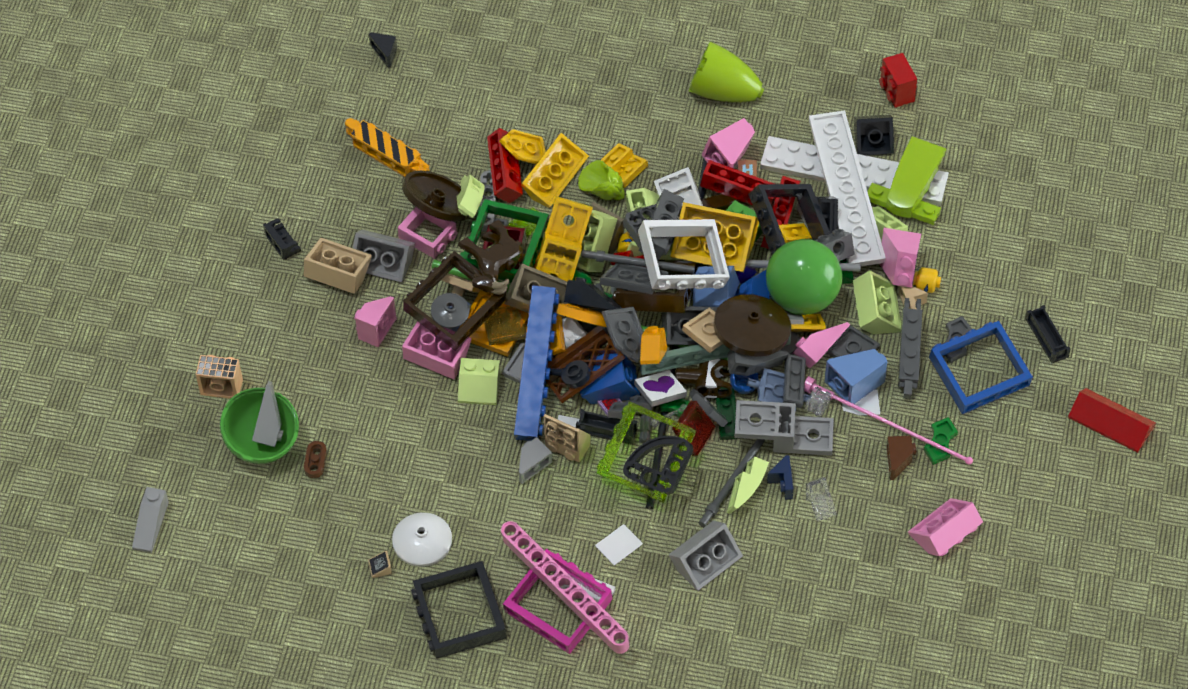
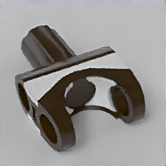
(707, 378)

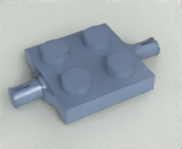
(771, 386)

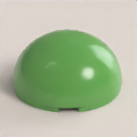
(803, 276)
(239, 423)

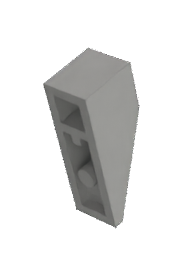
(269, 421)
(150, 519)

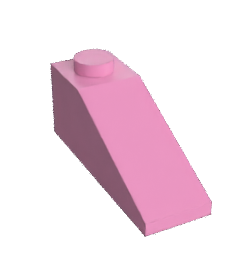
(818, 343)

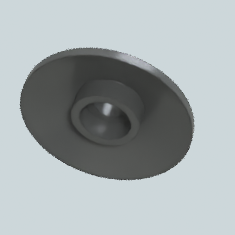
(450, 317)

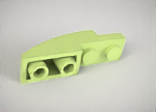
(470, 195)

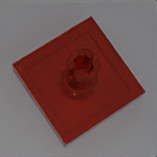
(699, 421)

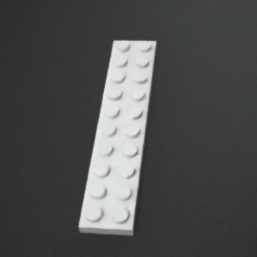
(803, 161)
(846, 183)

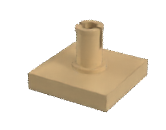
(459, 284)
(702, 330)

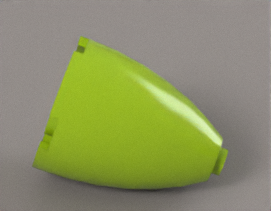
(725, 77)

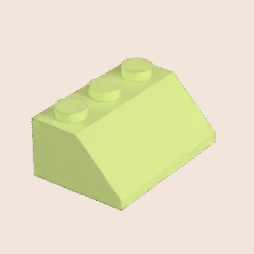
(596, 237)
(876, 304)

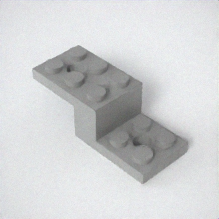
(782, 426)

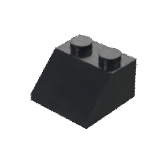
(874, 134)

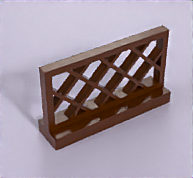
(580, 350)

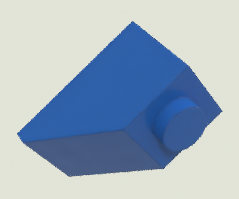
(755, 286)

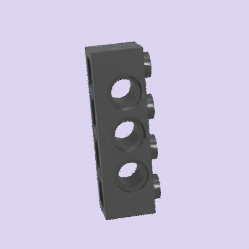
(667, 208)
(839, 243)

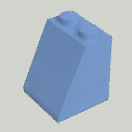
(856, 374)

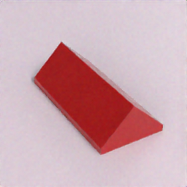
(1111, 419)

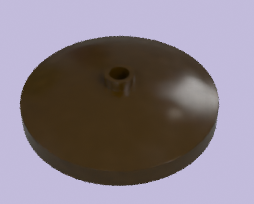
(433, 194)
(752, 325)

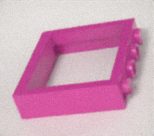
(539, 626)

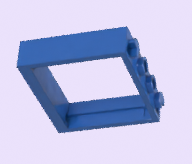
(990, 394)

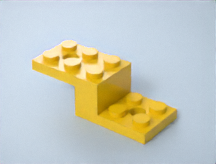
(563, 242)

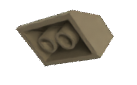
(521, 287)

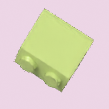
(479, 381)

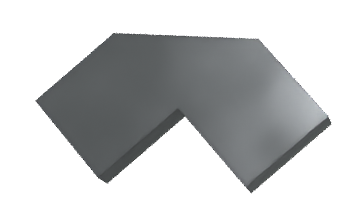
(616, 408)

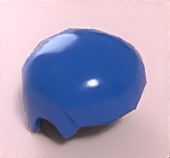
(739, 383)

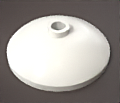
(423, 548)

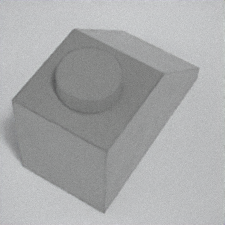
(533, 459)

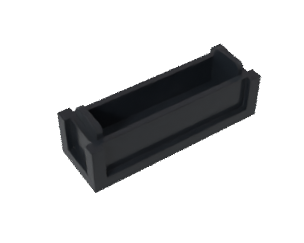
(1047, 334)
(603, 427)

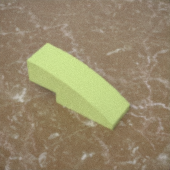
(747, 483)

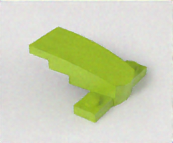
(911, 183)

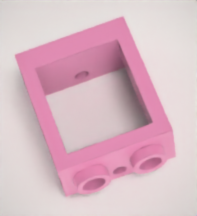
(414, 219)

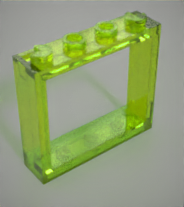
(619, 433)

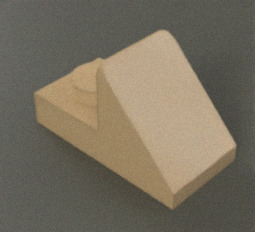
(913, 294)

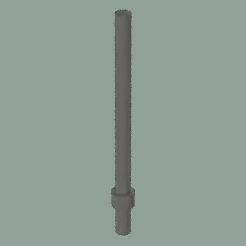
(601, 256)
(712, 508)

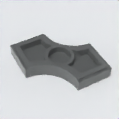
(957, 327)
(711, 411)

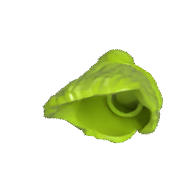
(601, 181)

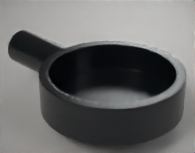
(574, 374)

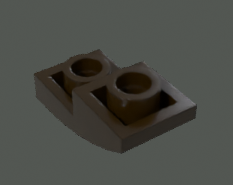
(718, 202)

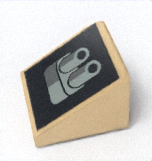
(380, 565)

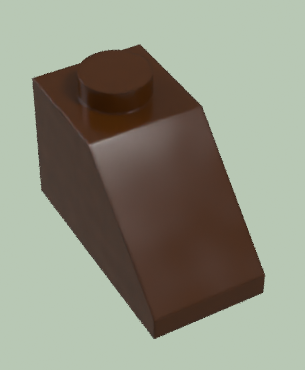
(899, 454)

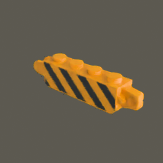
(384, 148)

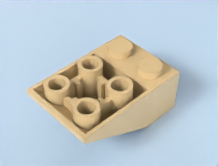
(565, 439)

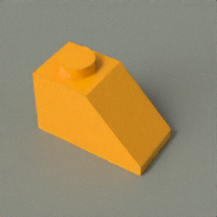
(653, 345)

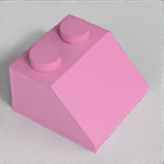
(375, 320)

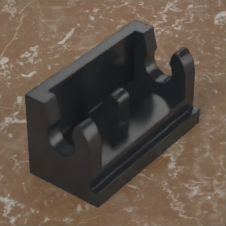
(829, 209)
(280, 239)

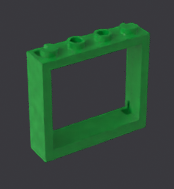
(513, 212)

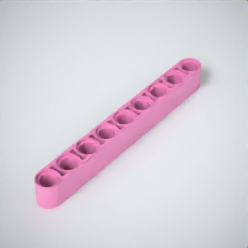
(567, 595)

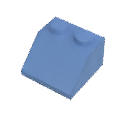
(714, 297)

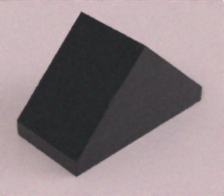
(384, 46)

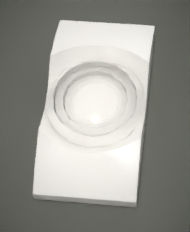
(681, 184)

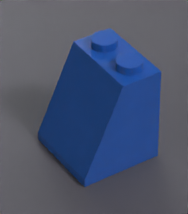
(614, 383)

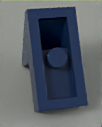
(782, 474)

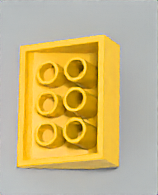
(735, 232)

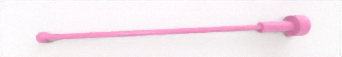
(810, 384)

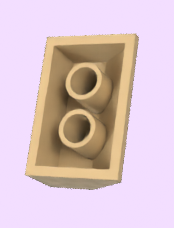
(337, 265)

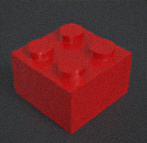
(898, 80)

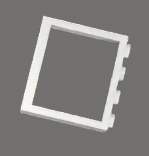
(683, 228)

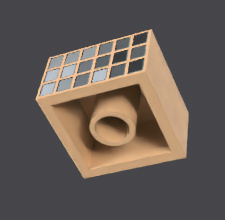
(219, 376)

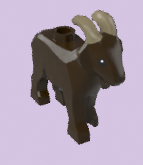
(495, 259)

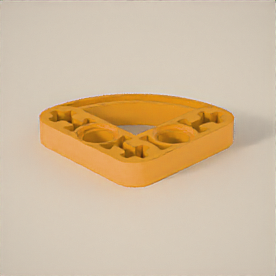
(581, 313)

